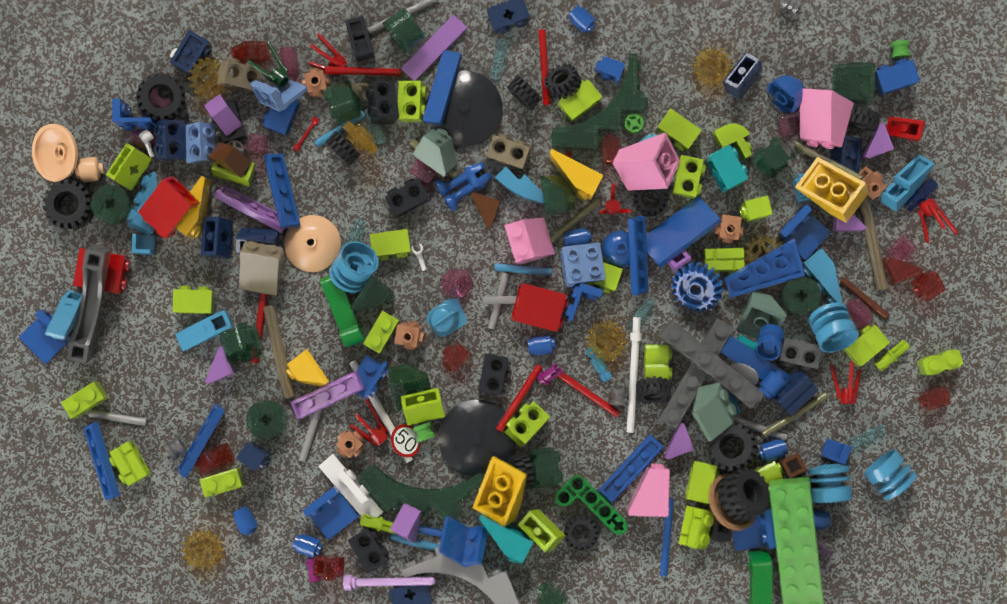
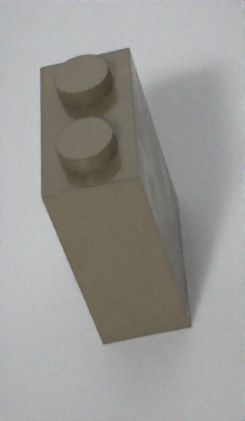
(260, 268)

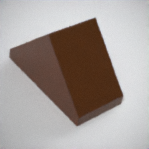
(230, 159)
(487, 208)

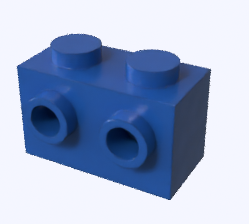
(896, 77)

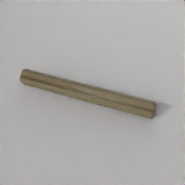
(873, 245)
(278, 351)

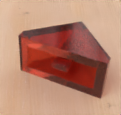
(251, 50)
(899, 271)
(214, 459)

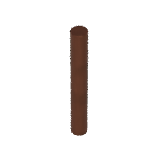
(864, 298)

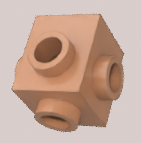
(316, 90)
(873, 182)
(734, 224)
(410, 335)
(357, 442)

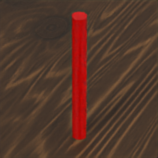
(544, 65)
(362, 71)
(260, 318)
(589, 394)
(519, 398)

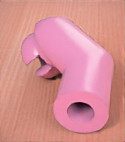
(157, 101)

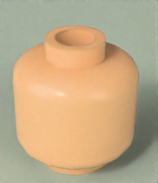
(89, 169)

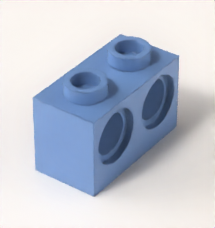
(199, 142)

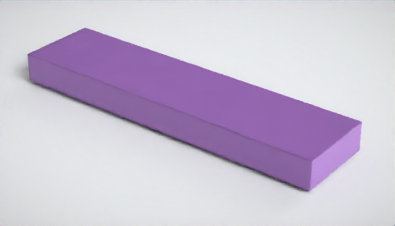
(433, 48)
(248, 206)
(327, 395)

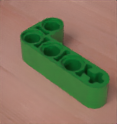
(340, 305)
(594, 506)
(760, 577)

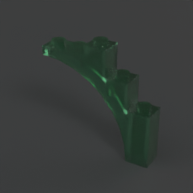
(585, 134)
(390, 492)

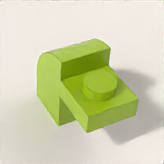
(734, 134)

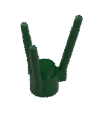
(278, 76)

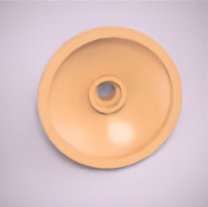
(55, 152)
(325, 248)

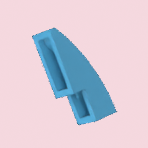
(906, 182)
(523, 188)

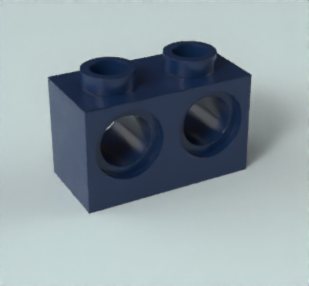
(175, 140)

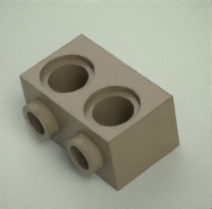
(239, 80)
(506, 158)

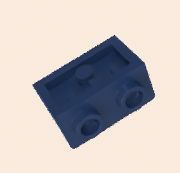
(189, 51)
(849, 154)

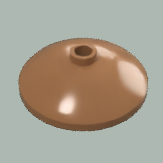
(721, 514)

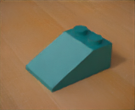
(510, 539)

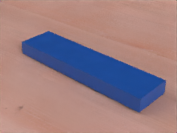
(442, 87)
(282, 191)
(638, 255)
(742, 354)
(200, 440)
(101, 461)
(630, 468)

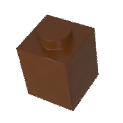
(794, 465)

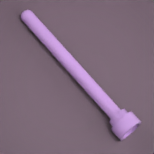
(351, 582)

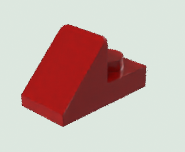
(905, 128)

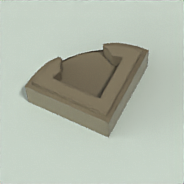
(359, 89)

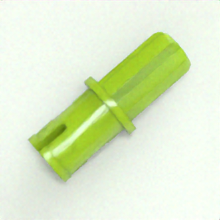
(892, 355)
(376, 523)

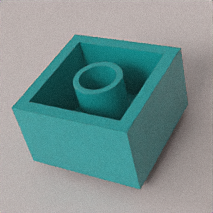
(727, 168)

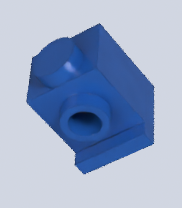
(609, 69)

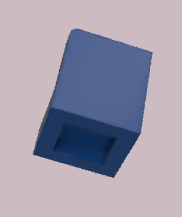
(836, 451)

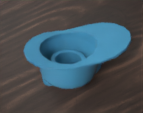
(446, 317)

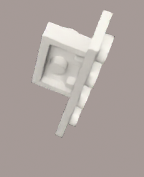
(347, 484)

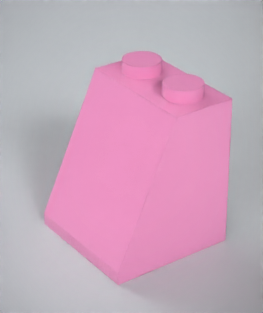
(824, 118)
(647, 164)
(529, 240)
(651, 494)

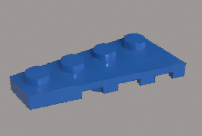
(771, 269)

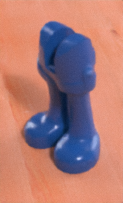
(469, 175)

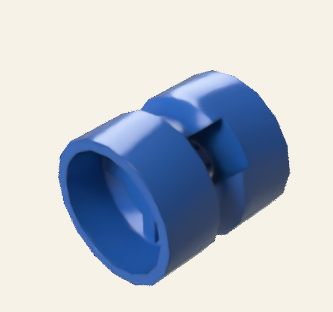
(769, 342)

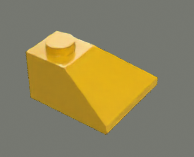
(306, 370)

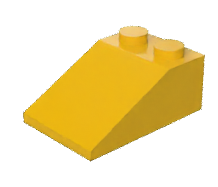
(579, 177)
(833, 189)
(193, 222)
(501, 492)

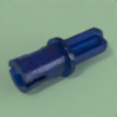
(921, 194)

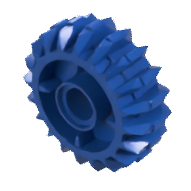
(689, 295)

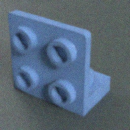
(277, 97)
(582, 264)

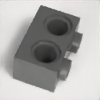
(800, 349)

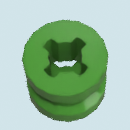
(900, 49)
(635, 120)
(424, 432)

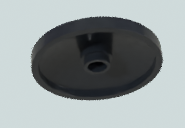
(472, 110)
(471, 439)

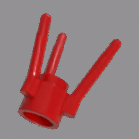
(333, 61)
(612, 205)
(931, 208)
(849, 394)
(376, 435)

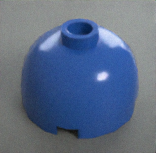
(786, 92)
(616, 249)

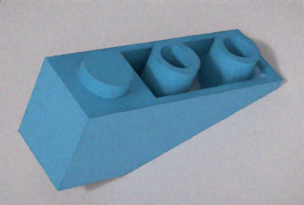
(135, 221)
(823, 271)
(65, 315)
(205, 330)

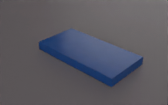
(680, 231)

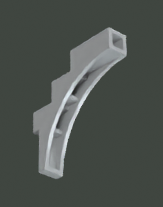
(496, 586)

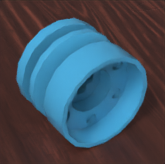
(353, 266)
(833, 327)
(893, 477)
(830, 483)

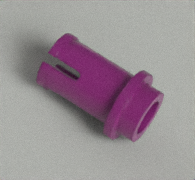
(547, 376)
(310, 563)

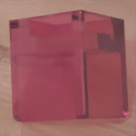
(789, 124)
(257, 144)
(423, 172)
(902, 249)
(456, 282)

